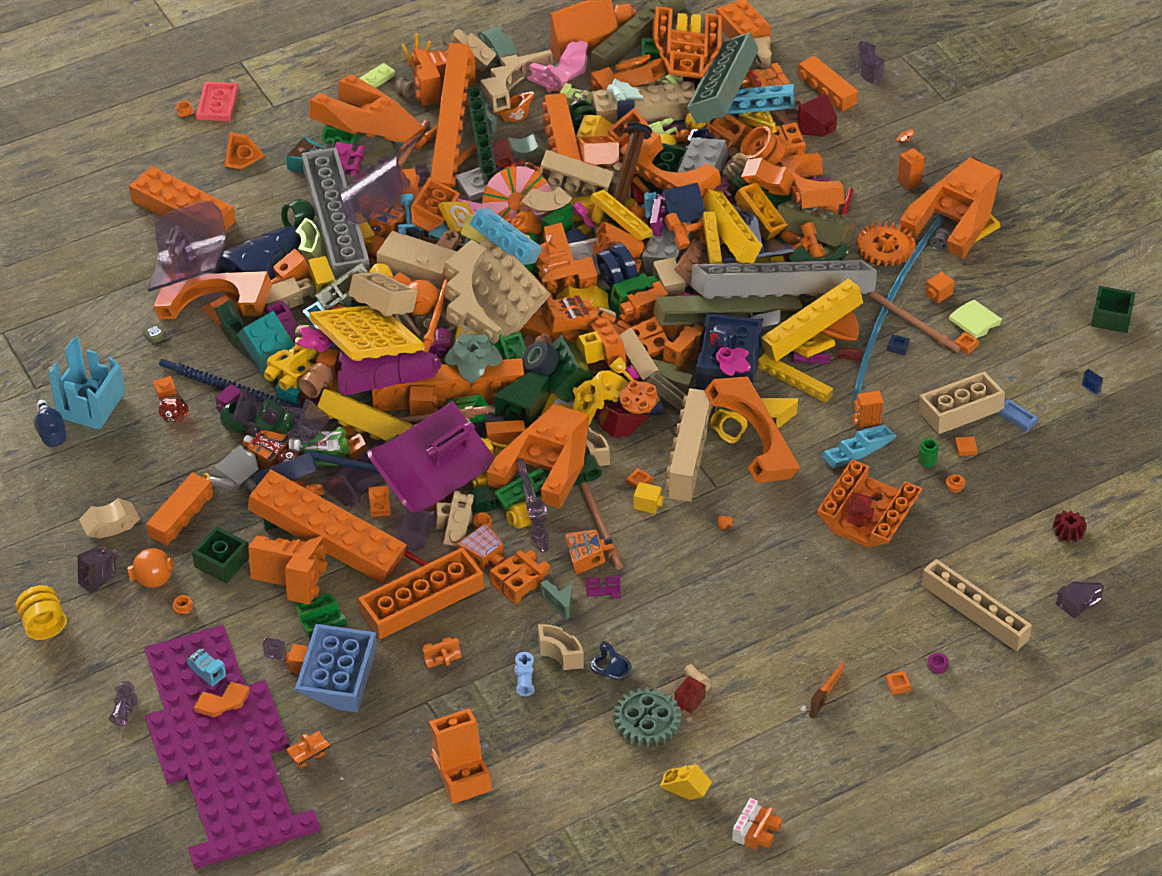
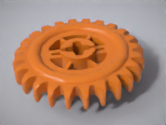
(887, 240)

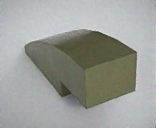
(338, 288)
(679, 379)

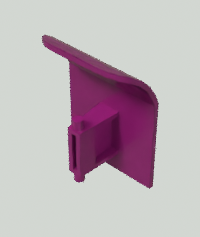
(432, 458)

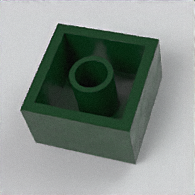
(221, 554)

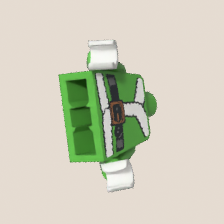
(326, 442)

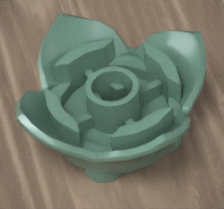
(472, 356)

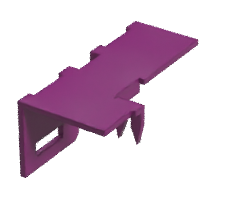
(613, 590)

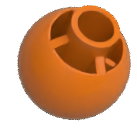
(426, 297)
(151, 568)

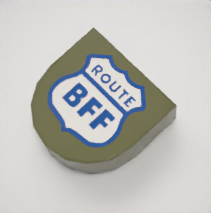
(154, 333)

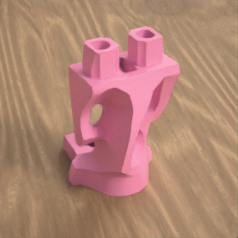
(570, 66)

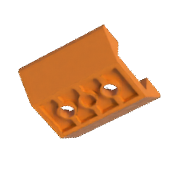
(888, 511)

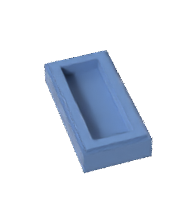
(1018, 415)

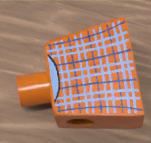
(483, 547)

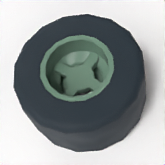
(540, 358)

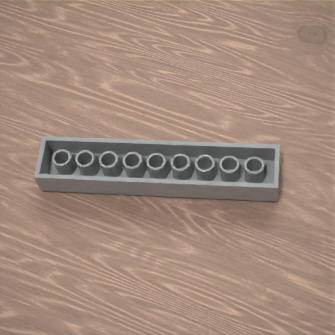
(698, 154)
(340, 236)
(780, 278)

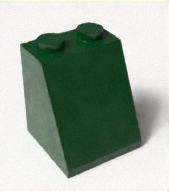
(523, 398)

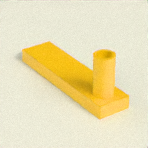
(609, 205)

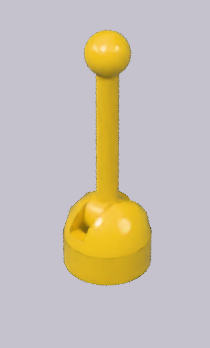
(619, 366)

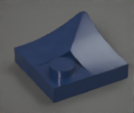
(685, 202)

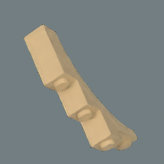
(512, 71)
(459, 291)

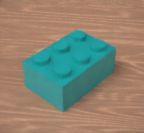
(265, 339)

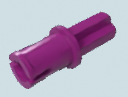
(819, 358)

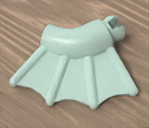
(623, 91)

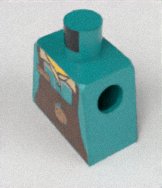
(294, 157)

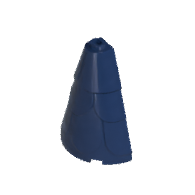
(260, 253)

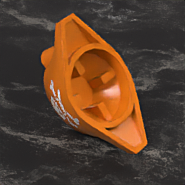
(518, 108)

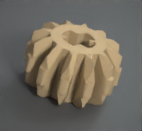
(735, 166)

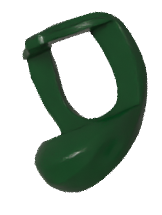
(283, 425)

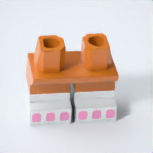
(753, 824)

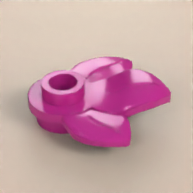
(580, 211)
(313, 339)
(733, 360)
(632, 372)

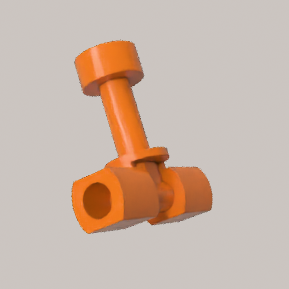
(682, 230)
(808, 242)

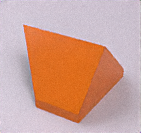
(241, 151)

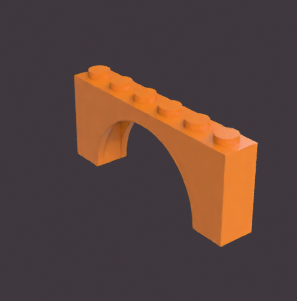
(706, 176)
(810, 192)
(251, 288)
(740, 396)

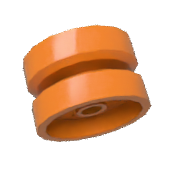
(763, 144)

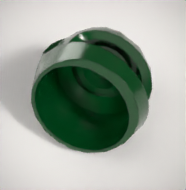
(578, 109)
(301, 209)
(227, 419)

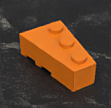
(538, 325)

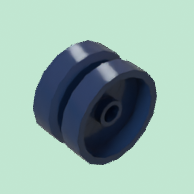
(616, 264)

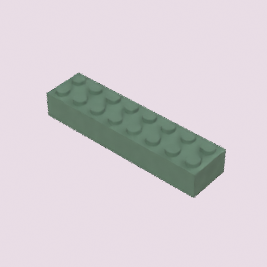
(723, 79)

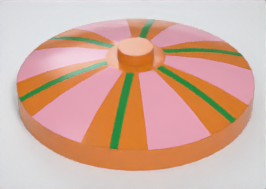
(510, 187)

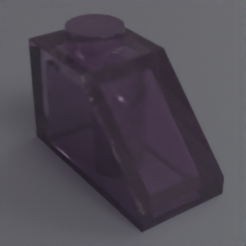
(1078, 597)

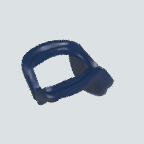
(618, 666)

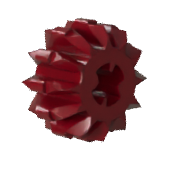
(1069, 526)

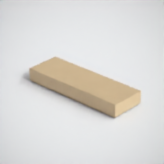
(638, 354)

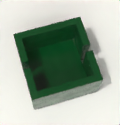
(1113, 309)

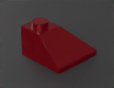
(817, 117)
(618, 421)

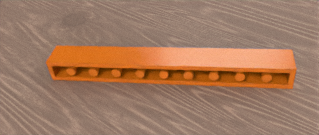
(450, 114)

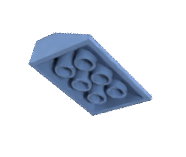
(337, 666)

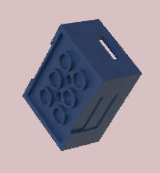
(749, 338)

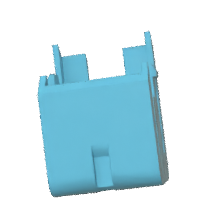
(84, 398)

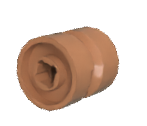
(315, 380)

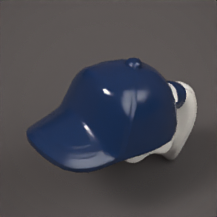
(49, 425)

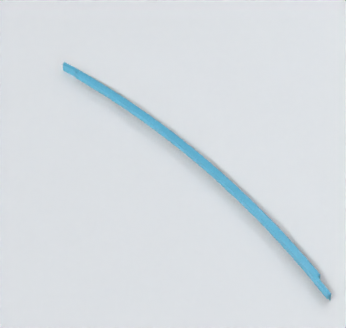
(892, 294)

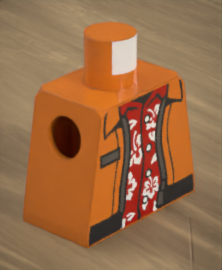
(266, 447)

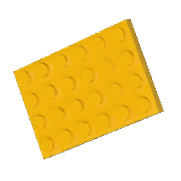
(365, 332)

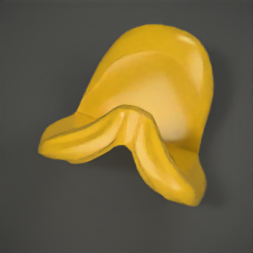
(717, 421)

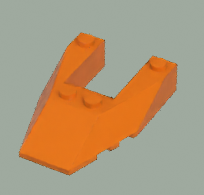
(684, 51)
(376, 114)
(961, 195)
(550, 443)

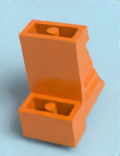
(430, 74)
(556, 264)
(289, 564)
(459, 756)

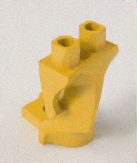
(287, 368)
(604, 386)

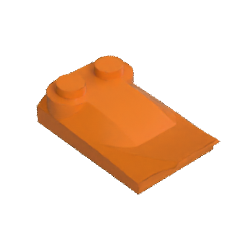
(425, 207)

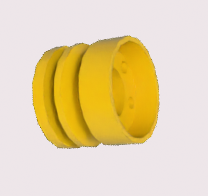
(41, 612)

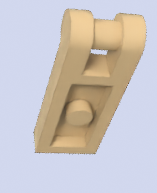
(458, 519)

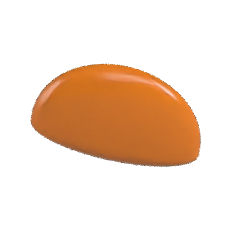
(843, 329)

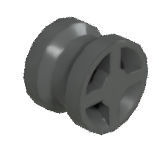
(940, 238)

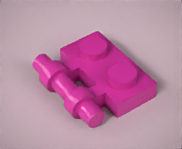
(346, 153)

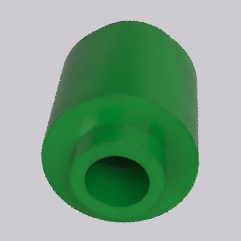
(928, 453)

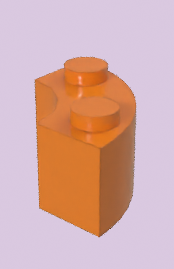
(768, 176)

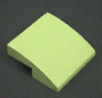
(975, 318)

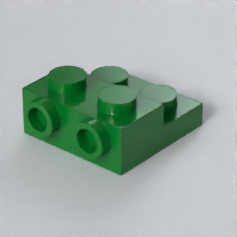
(562, 215)

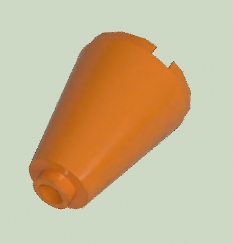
(610, 235)

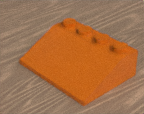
(585, 21)

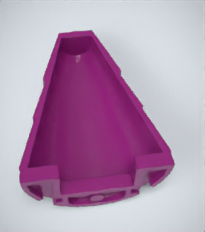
(385, 371)

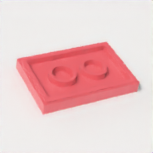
(217, 101)

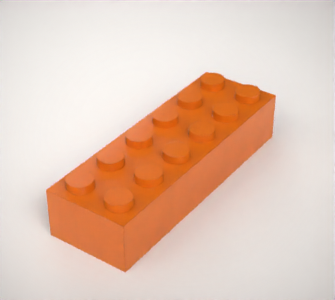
(559, 126)
(165, 193)
(421, 593)

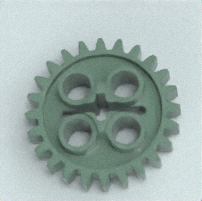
(645, 712)

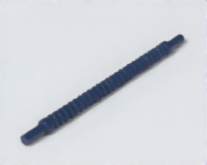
(181, 369)

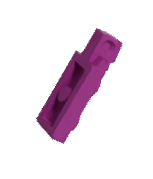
(658, 215)

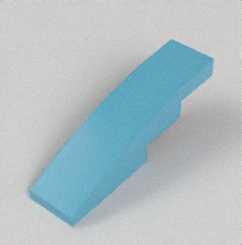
(861, 445)

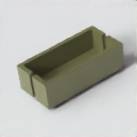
(831, 227)

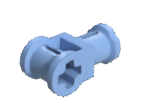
(524, 673)

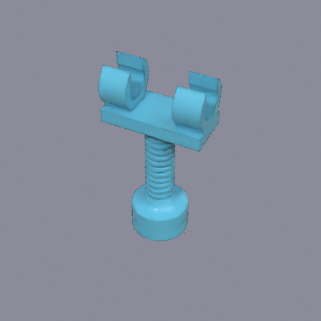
(407, 200)
(648, 205)

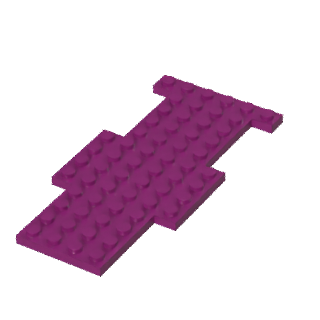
(224, 754)

